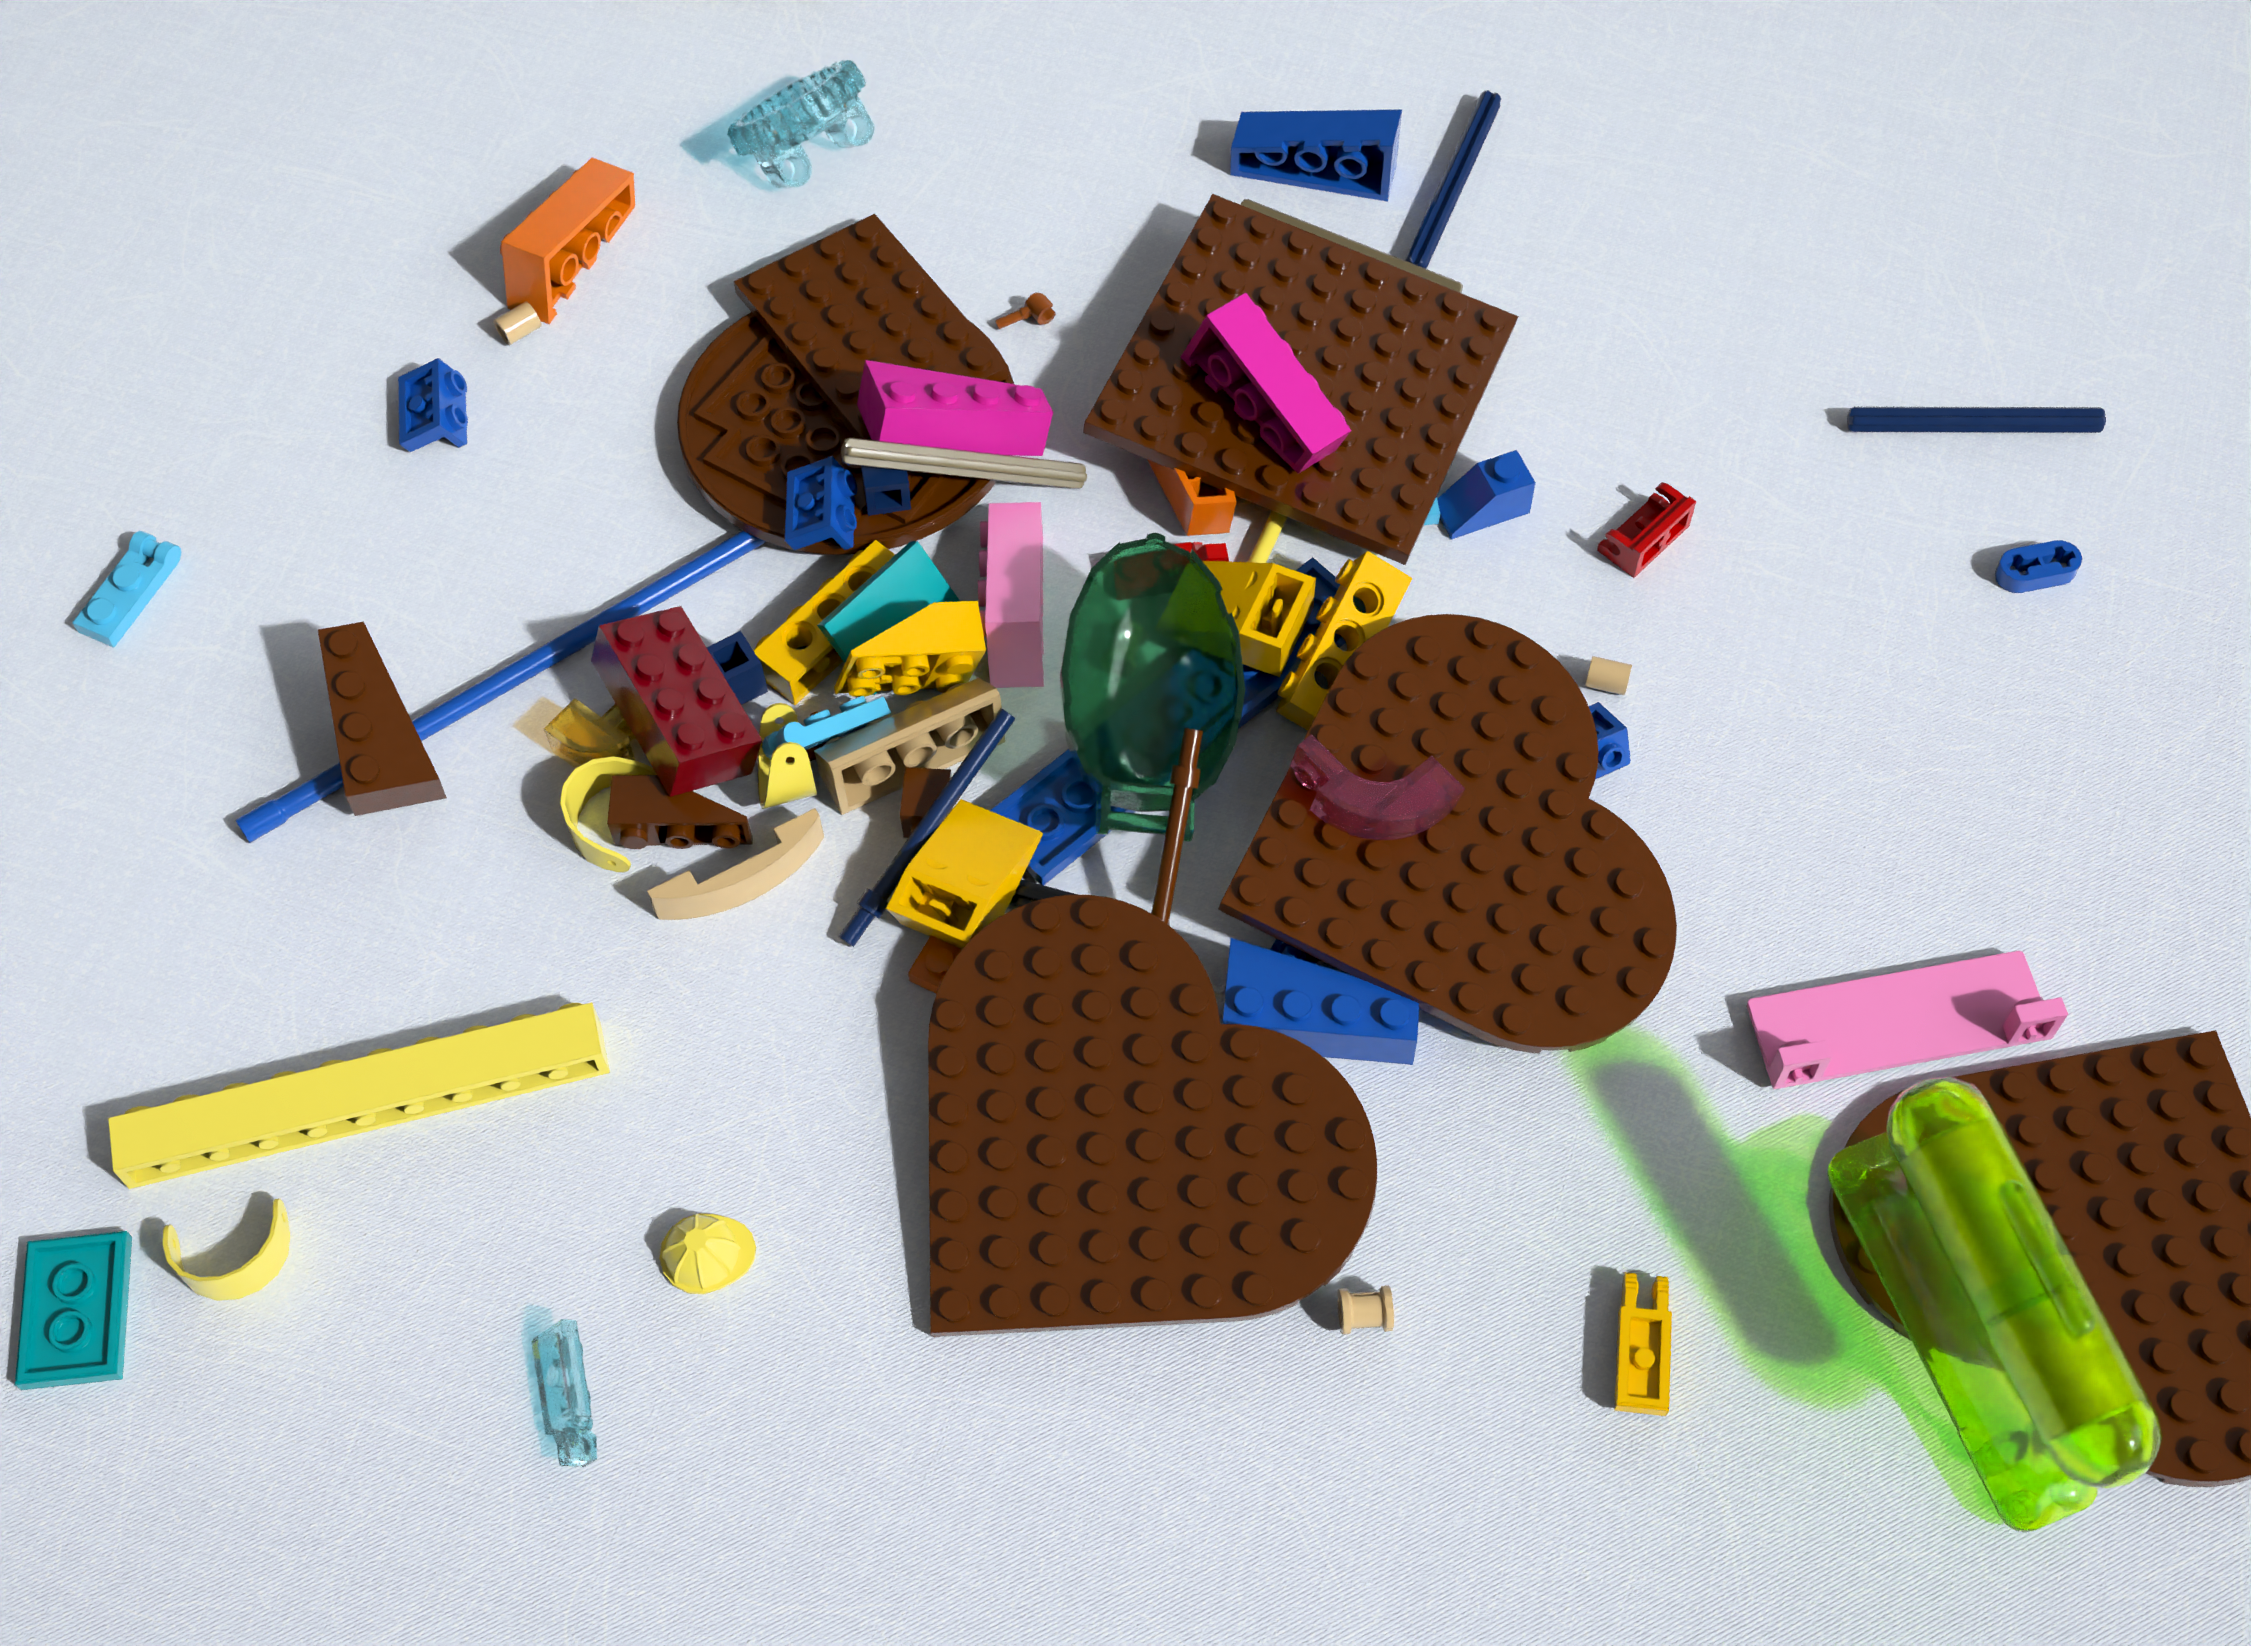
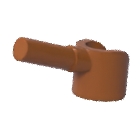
(1036, 306)

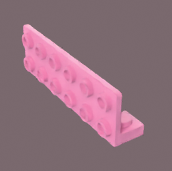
(1902, 1019)

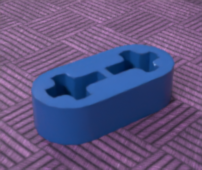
(2036, 562)

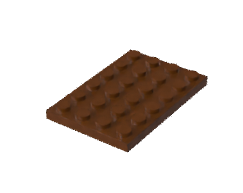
(858, 302)

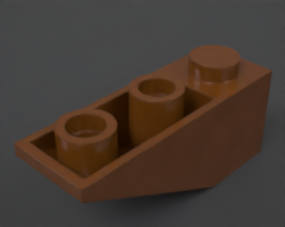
(647, 816)

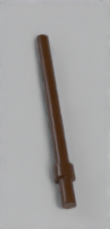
(1184, 778)

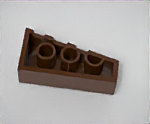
(375, 738)

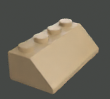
(921, 736)

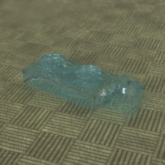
(565, 1393)

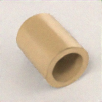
(517, 323)
(1608, 675)

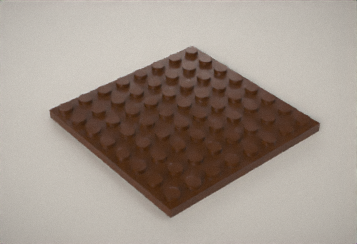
(1381, 342)

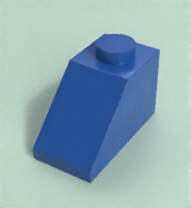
(1487, 495)

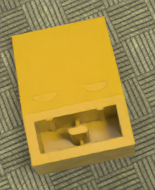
(1268, 609)
(921, 652)
(964, 874)

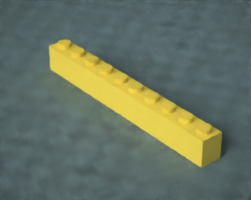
(357, 1095)

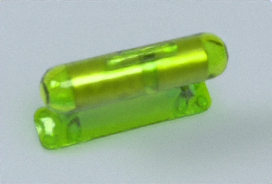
(1996, 1306)

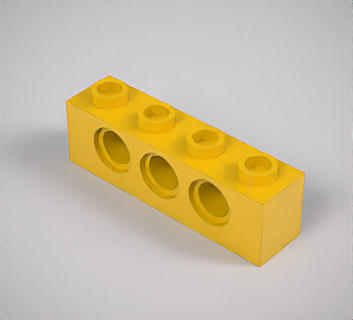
(1381, 591)
(798, 672)

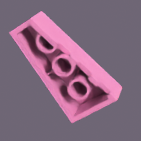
(1012, 593)

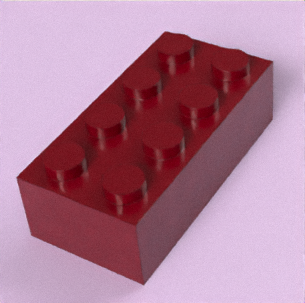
(675, 700)

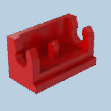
(1648, 530)

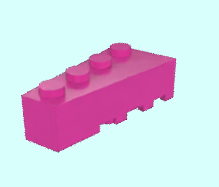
(1266, 383)
(952, 411)

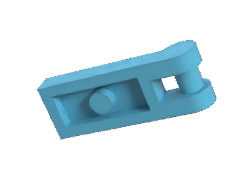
(127, 589)
(824, 727)

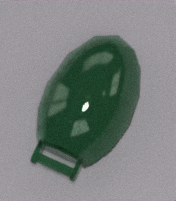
(1137, 667)

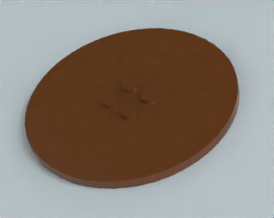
(756, 417)

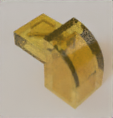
(583, 735)

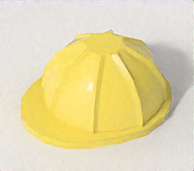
(706, 1253)

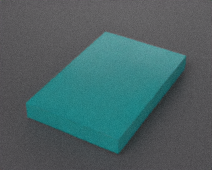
(885, 599)
(74, 1310)

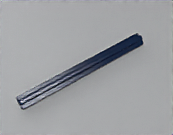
(1454, 179)
(1977, 419)

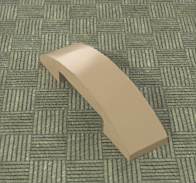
(686, 899)

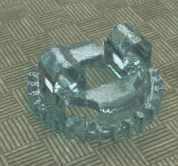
(799, 113)

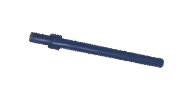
(874, 901)

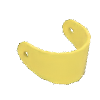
(777, 779)
(583, 785)
(244, 1280)

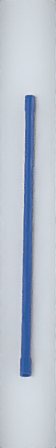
(279, 810)

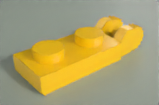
(1643, 1350)

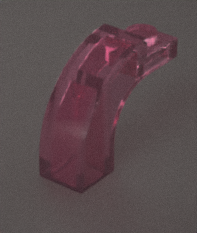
(1370, 807)

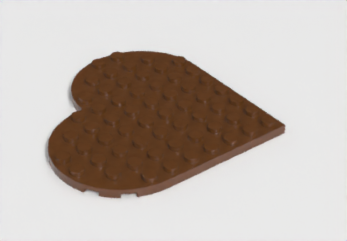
(1516, 909)
(1121, 1145)
(2152, 1194)

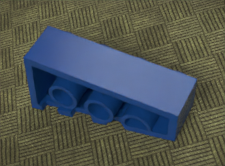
(1320, 150)
(1319, 1006)

